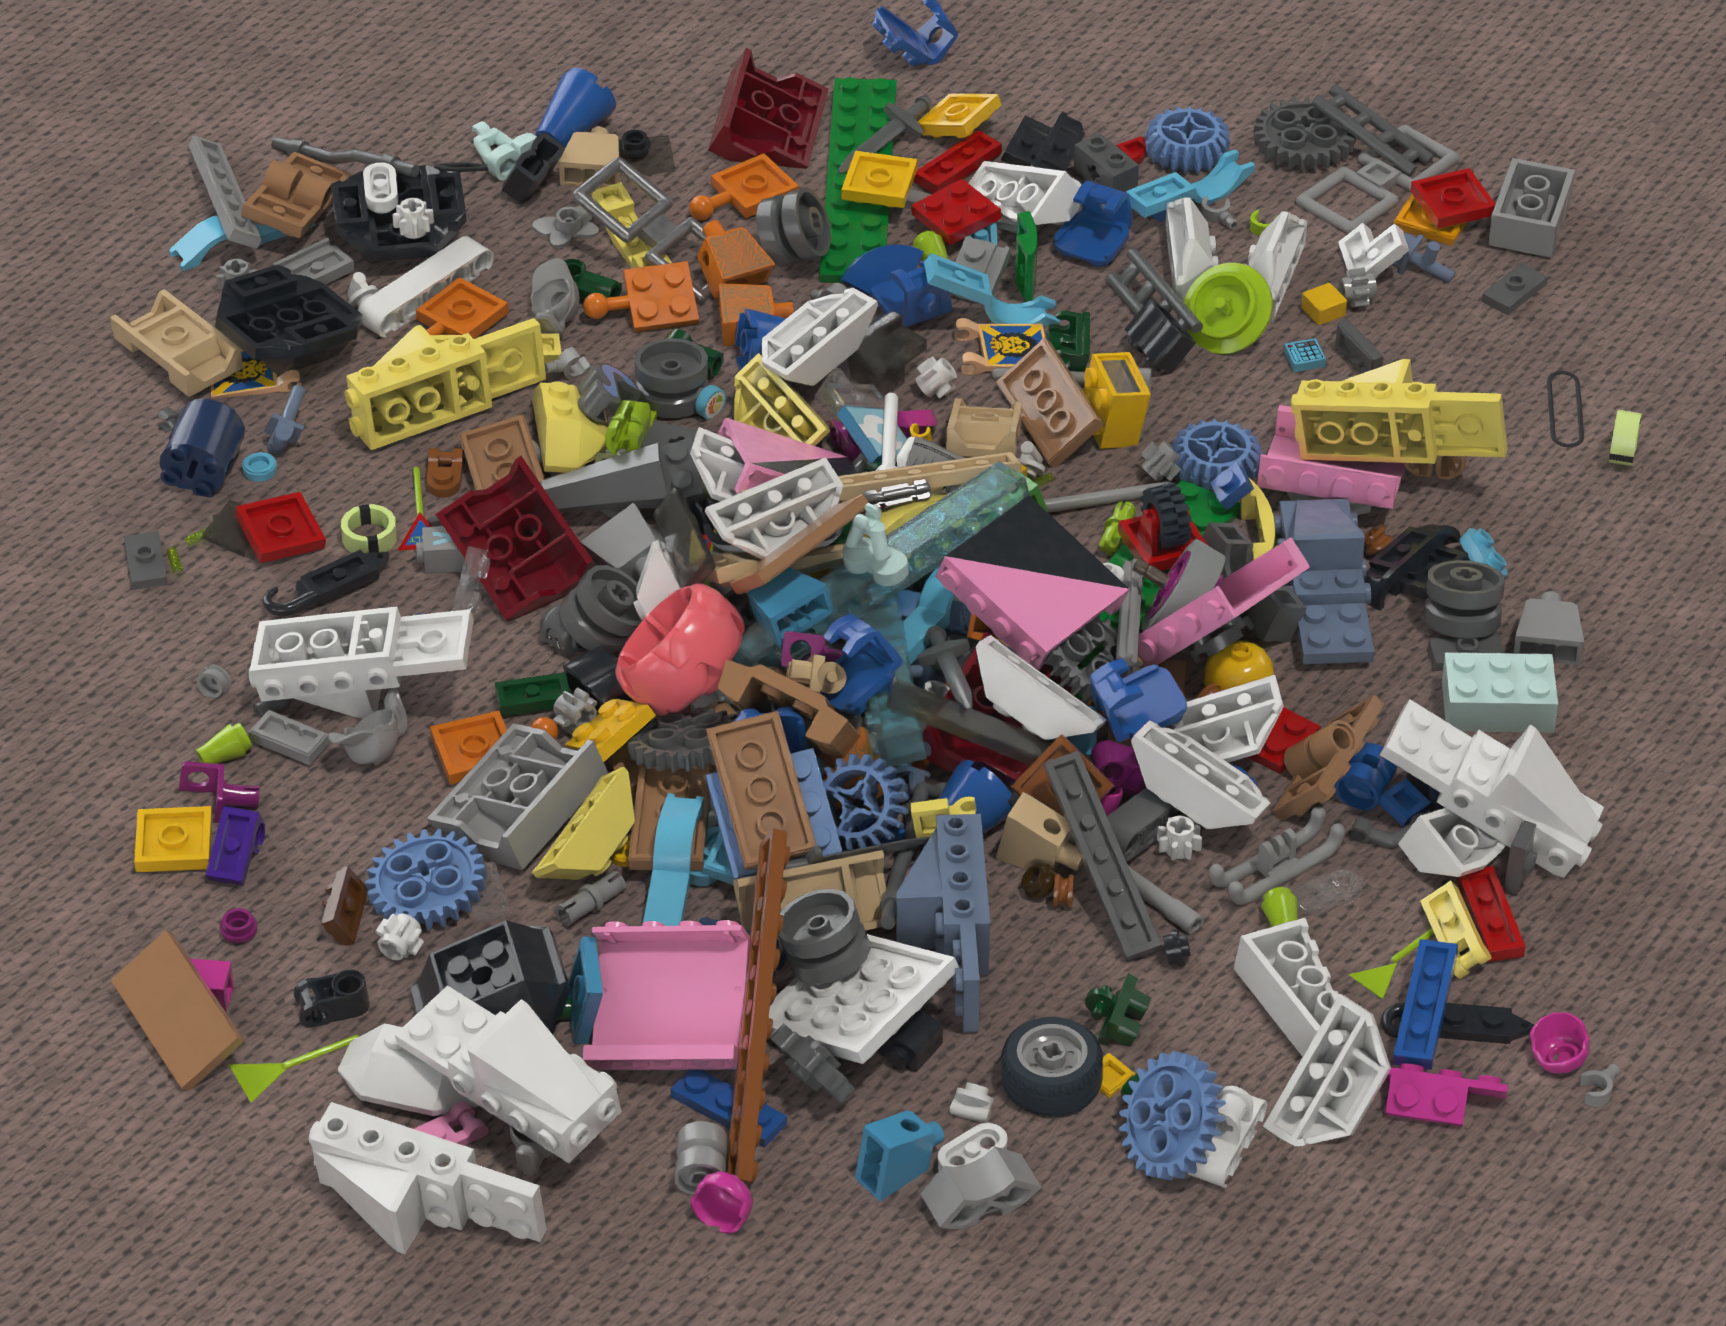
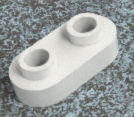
(380, 187)
(969, 1145)

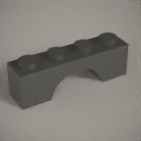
(1276, 614)

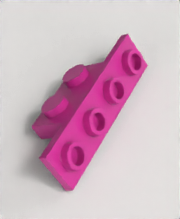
(1435, 1096)

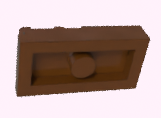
(344, 906)

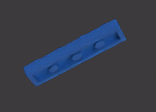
(1425, 1003)

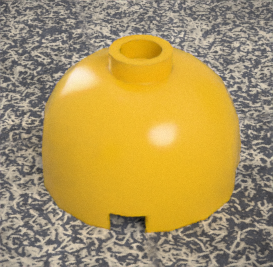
(1238, 665)

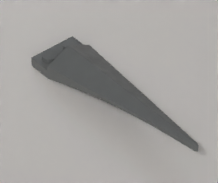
(633, 477)

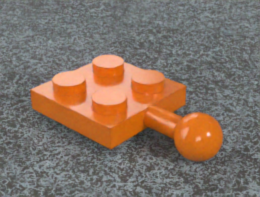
(743, 187)
(655, 296)
(461, 310)
(467, 740)

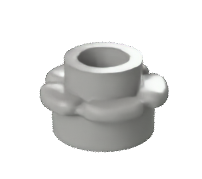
(213, 678)

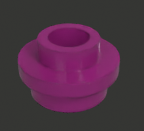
(238, 926)

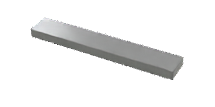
(224, 191)

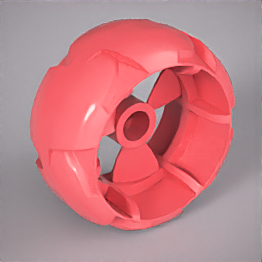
(680, 649)

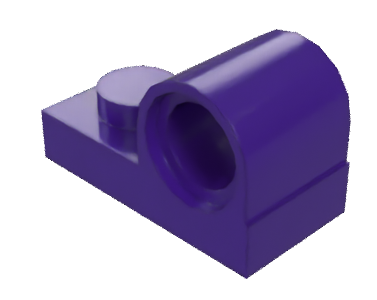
(234, 843)

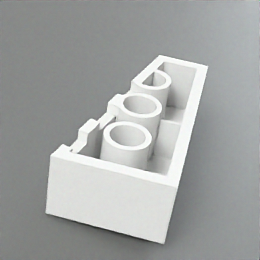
(1287, 979)

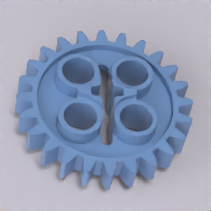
(427, 878)
(1172, 1116)

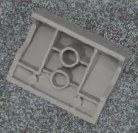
(519, 795)

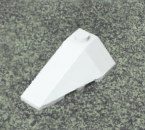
(1448, 845)

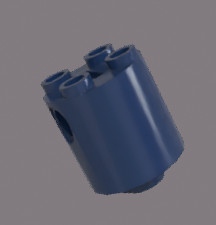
(202, 447)

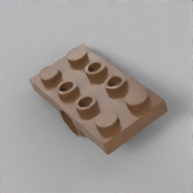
(293, 194)
(1325, 758)

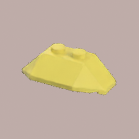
(774, 405)
(563, 430)
(592, 832)

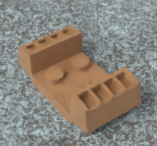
(748, 685)

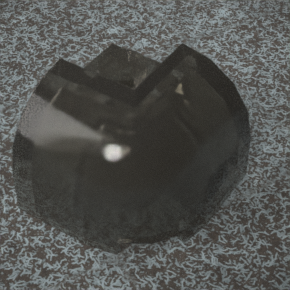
(885, 353)

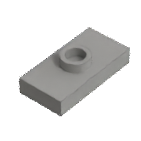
(289, 737)

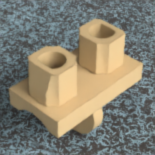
(817, 674)

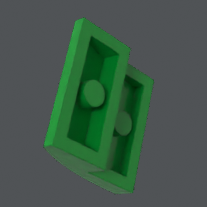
(1026, 256)

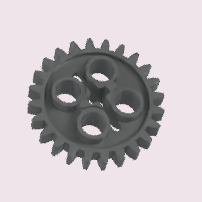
(1301, 135)
(1076, 648)
(677, 740)

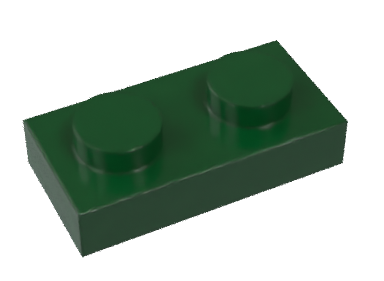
(530, 693)

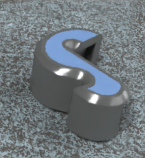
(603, 388)

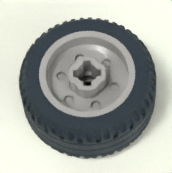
(1052, 1066)

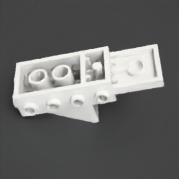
(352, 655)
(1499, 785)
(514, 1070)
(399, 1180)

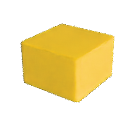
(1324, 303)

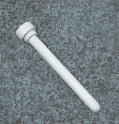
(889, 432)

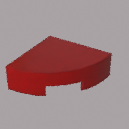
(1134, 149)

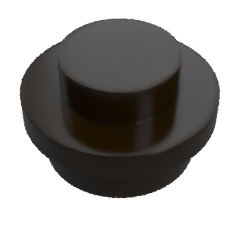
(1038, 881)

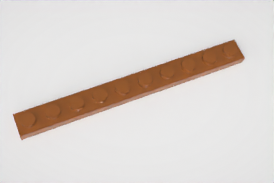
(758, 997)

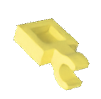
(925, 813)

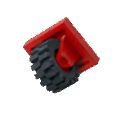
(1162, 529)

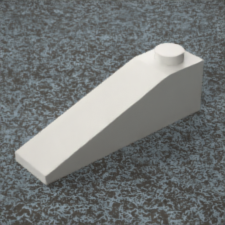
(1023, 188)
(657, 579)

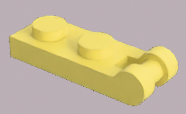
(1454, 925)

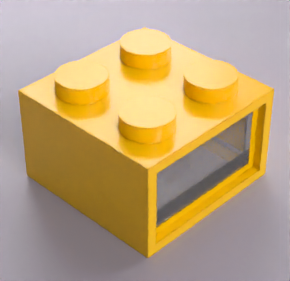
(1118, 397)

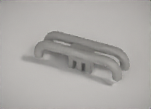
(1278, 860)

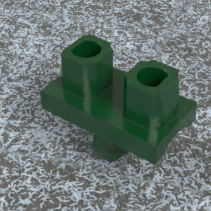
(1127, 1000)

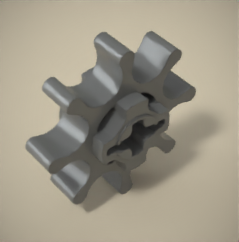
(812, 1063)

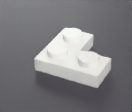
(1376, 254)

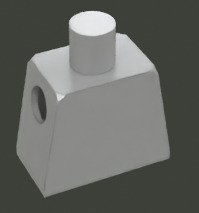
(621, 542)
(1550, 628)

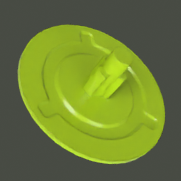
(1232, 306)

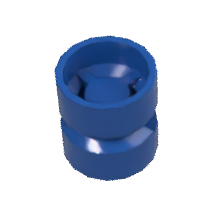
(1366, 778)

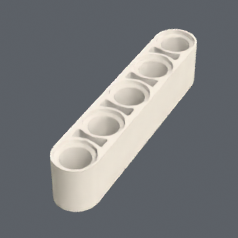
(399, 300)

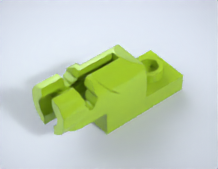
(629, 426)

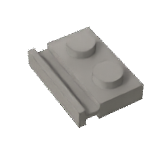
(984, 258)
(319, 262)

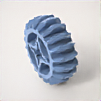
(1187, 139)
(1215, 447)
(867, 791)

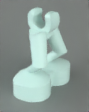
(505, 155)
(872, 553)

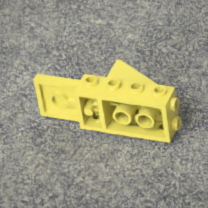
(436, 383)
(1395, 419)

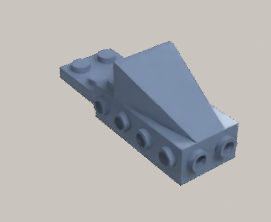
(1333, 587)
(947, 907)

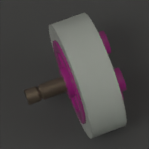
(1189, 578)

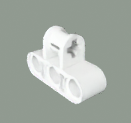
(1237, 1131)

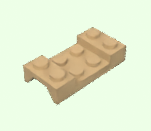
(181, 344)
(983, 429)
(856, 875)

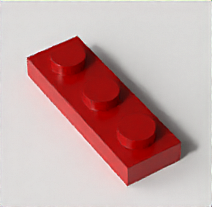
(958, 162)
(1491, 914)

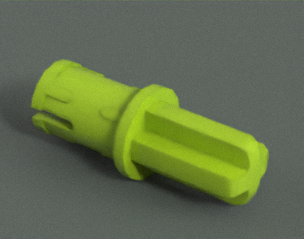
(1111, 539)

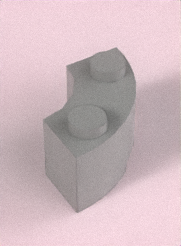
(989, 1184)

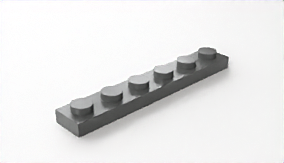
(1102, 856)

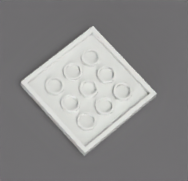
(868, 1005)

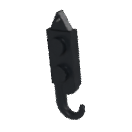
(330, 582)
(1470, 1023)

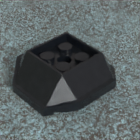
(374, 232)
(285, 318)
(499, 970)

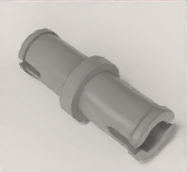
(590, 898)

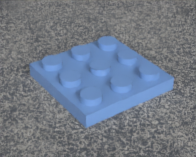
(815, 802)

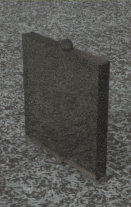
(657, 160)
(227, 532)

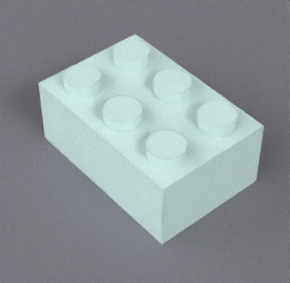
(1499, 692)

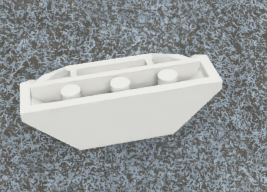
(1188, 244)
(1279, 254)
(818, 336)
(717, 463)
(777, 509)
(1031, 696)
(1233, 720)
(1196, 779)
(395, 1078)
(1333, 1079)

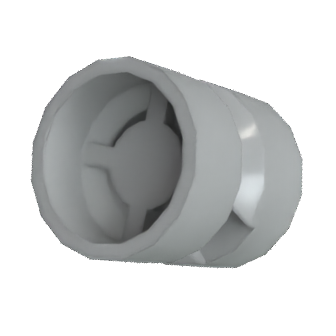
(699, 1153)

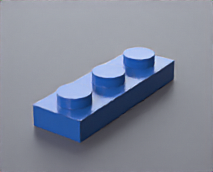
(715, 1100)

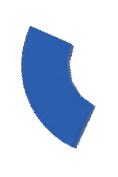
(877, 264)

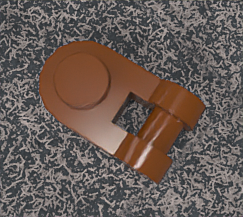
(444, 480)

